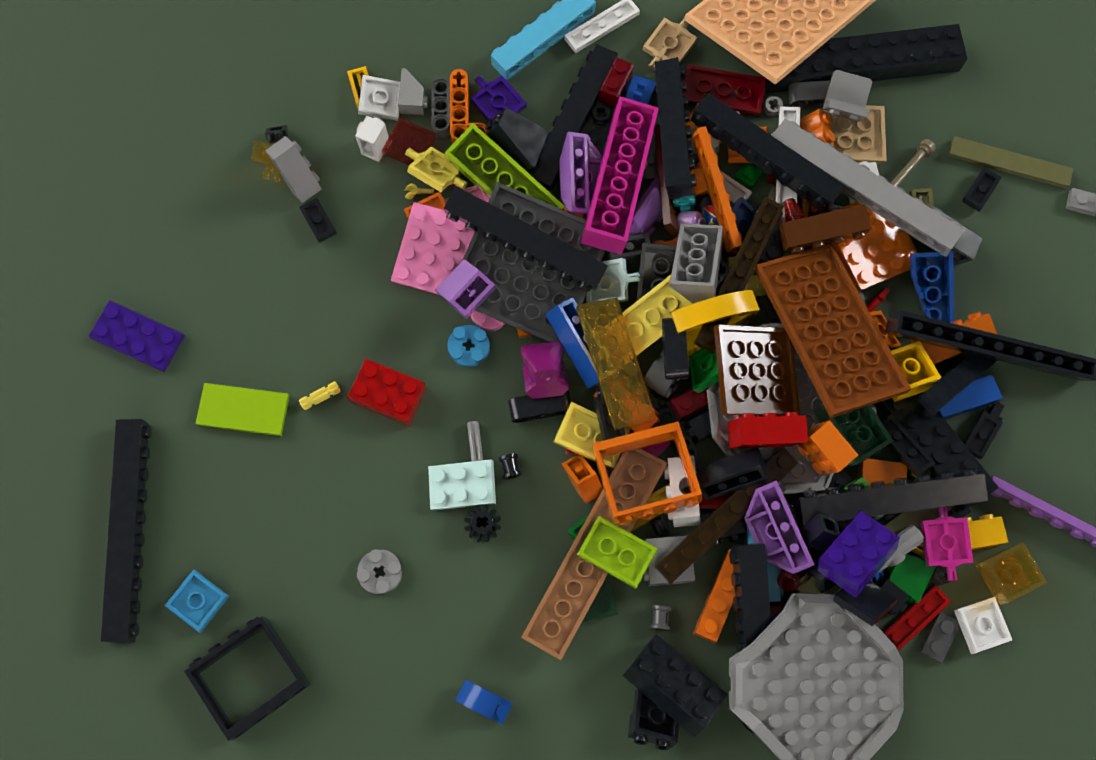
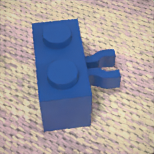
(640, 89)

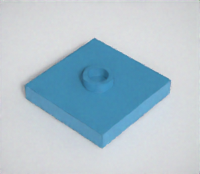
(197, 601)

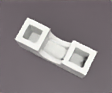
(675, 473)

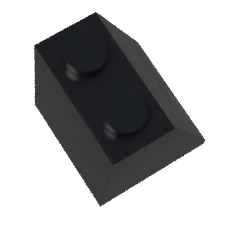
(517, 137)

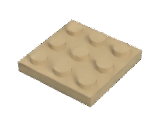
(861, 139)

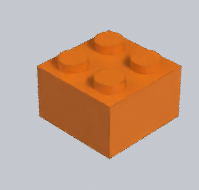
(827, 449)

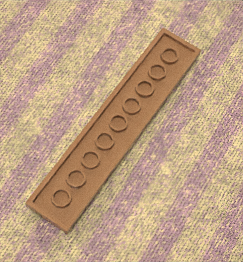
(578, 580)

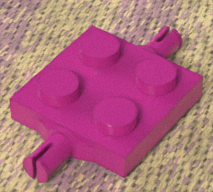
(946, 542)

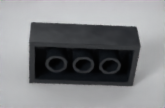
(675, 685)

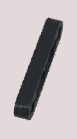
(664, 402)

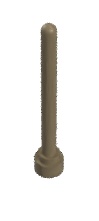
(924, 150)

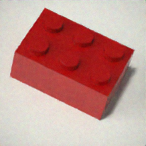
(387, 392)
(767, 430)

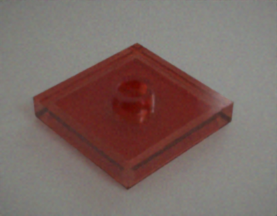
(406, 136)

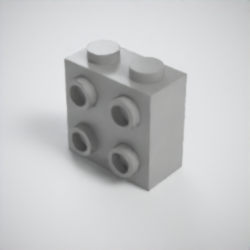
(665, 546)

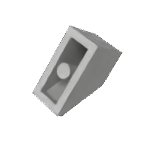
(411, 95)

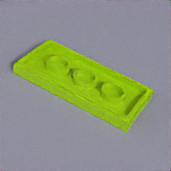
(242, 409)

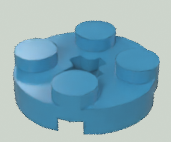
(461, 336)

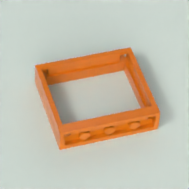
(636, 441)

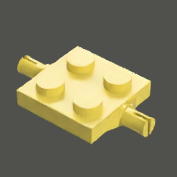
(434, 169)

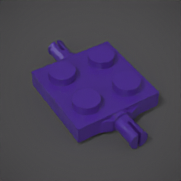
(496, 96)

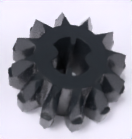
(482, 531)

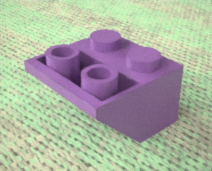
(465, 288)

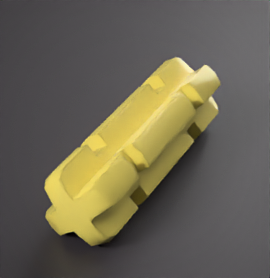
(319, 395)

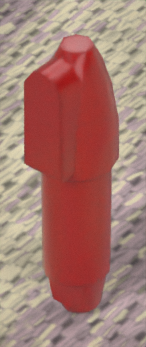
(878, 298)

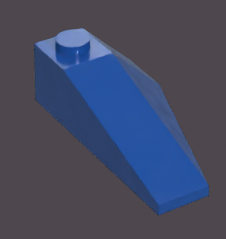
(934, 284)

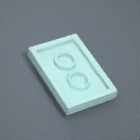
(462, 485)

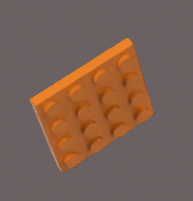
(878, 255)

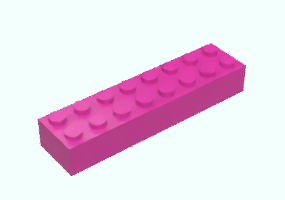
(620, 176)

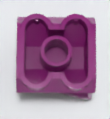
(544, 370)

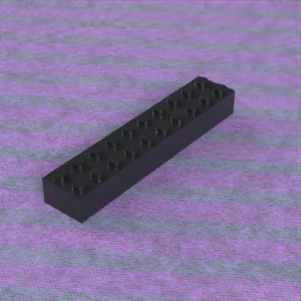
(882, 56)

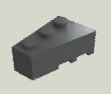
(965, 247)

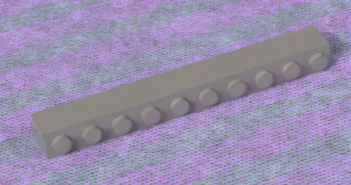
(873, 190)

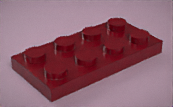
(734, 89)

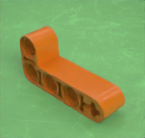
(460, 108)

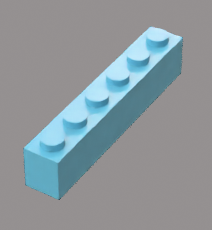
(540, 35)

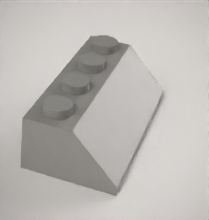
(697, 261)

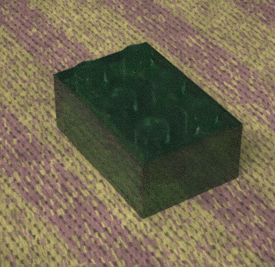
(860, 429)

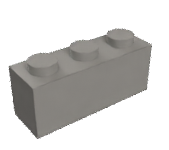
(294, 169)

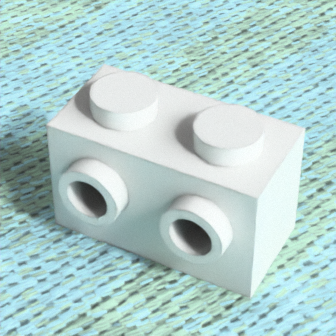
(371, 137)

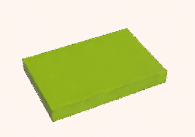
(617, 552)

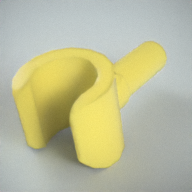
(415, 190)

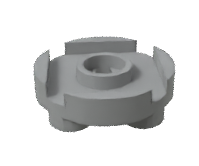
(374, 560)

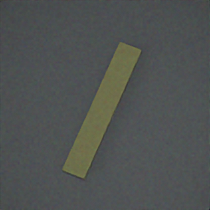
(1010, 162)

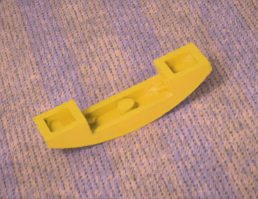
(714, 309)

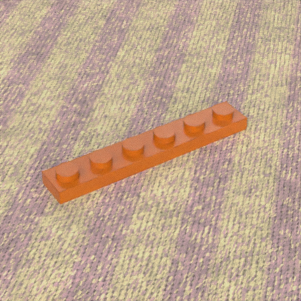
(715, 184)

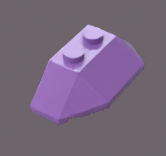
(578, 172)
(648, 211)
(775, 526)

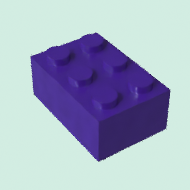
(858, 554)

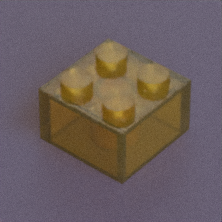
(1011, 573)

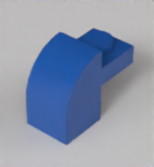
(483, 701)

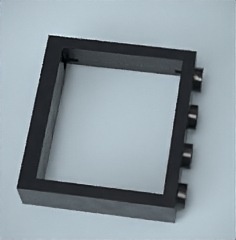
(217, 652)

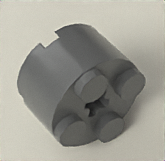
(656, 379)

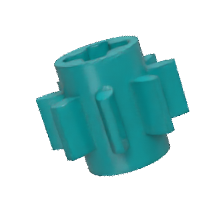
(685, 202)

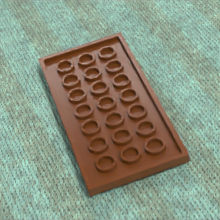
(832, 330)

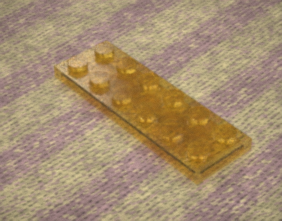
(616, 363)

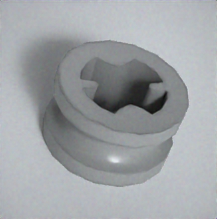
(772, 100)

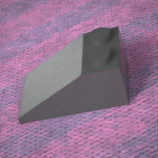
(654, 266)

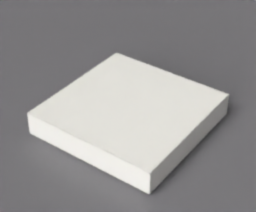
(379, 98)
(983, 625)

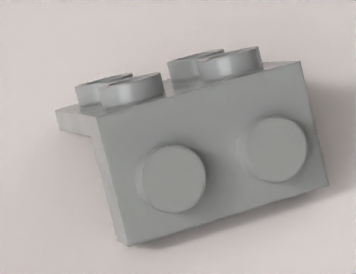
(848, 95)

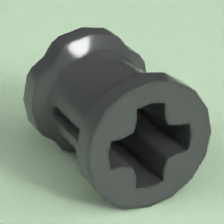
(660, 618)

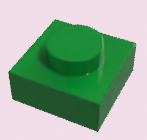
(748, 175)

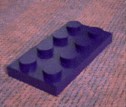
(136, 336)

